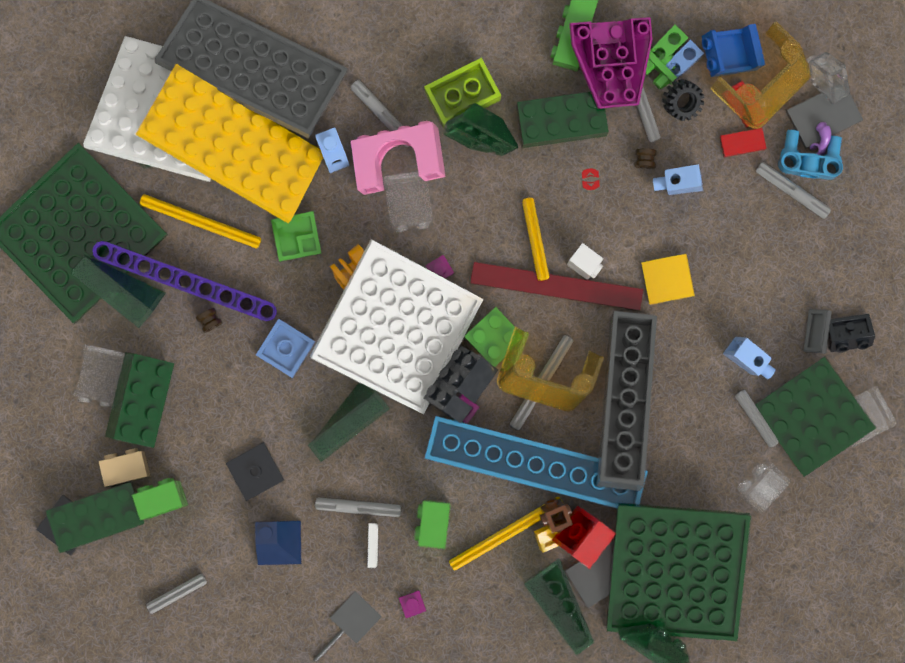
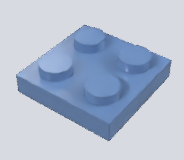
(285, 348)

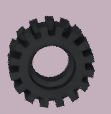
(673, 95)

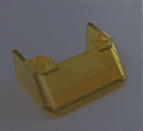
(758, 106)
(517, 378)

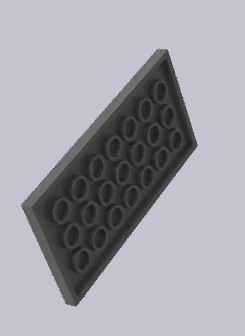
(253, 65)

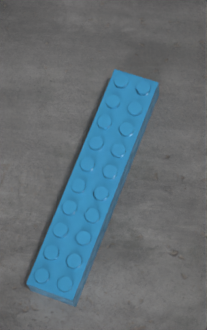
(523, 462)

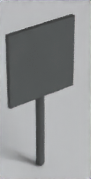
(354, 619)

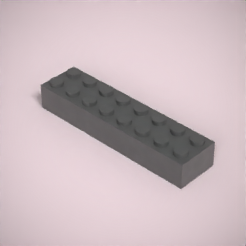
(627, 401)

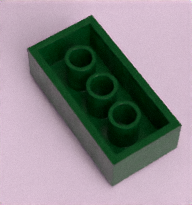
(560, 119)
(139, 400)
(94, 518)

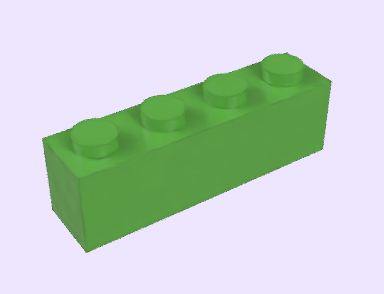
(577, 12)

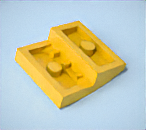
(668, 279)

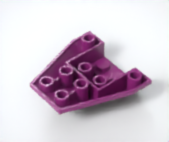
(613, 59)

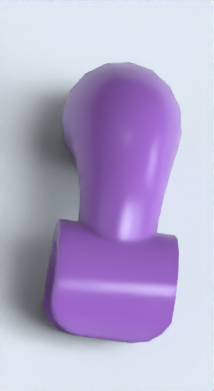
(825, 135)

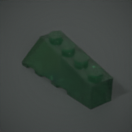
(124, 293)
(351, 418)
(556, 598)

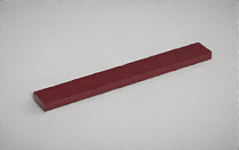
(557, 286)

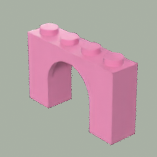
(370, 151)

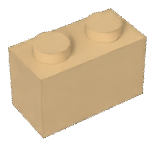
(124, 468)

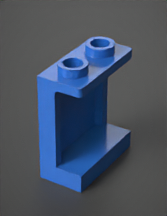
(733, 51)

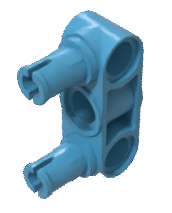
(810, 164)

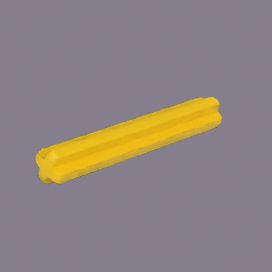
(535, 239)

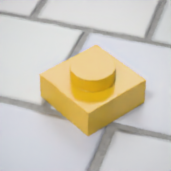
(544, 539)

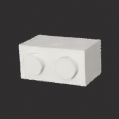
(586, 262)

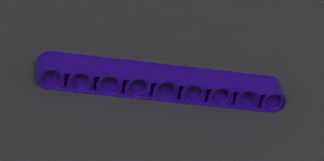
(174, 280)

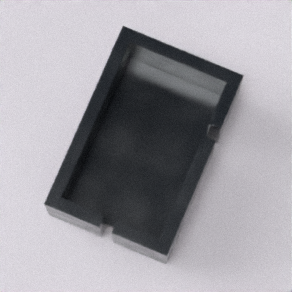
(464, 374)

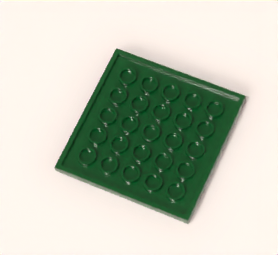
(64, 219)
(678, 570)

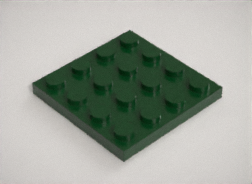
(815, 416)

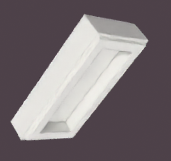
(372, 545)

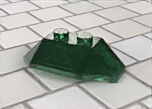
(480, 131)
(655, 643)

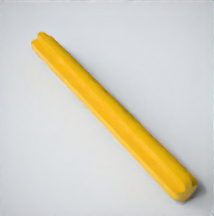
(200, 221)
(496, 539)

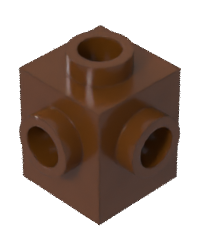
(559, 521)

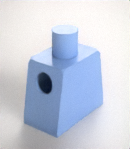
(332, 150)
(689, 182)
(749, 357)

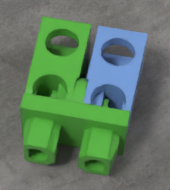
(670, 65)

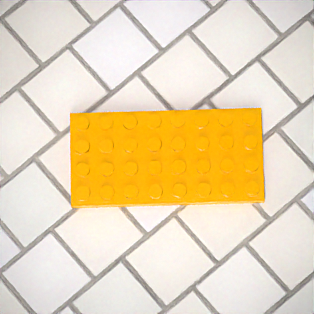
(231, 143)

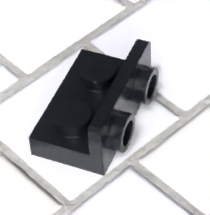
(851, 333)

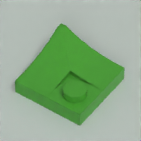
(297, 237)

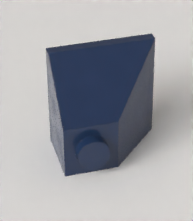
(278, 542)

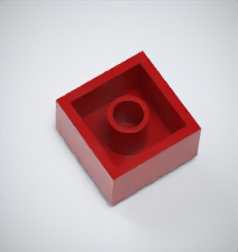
(584, 538)

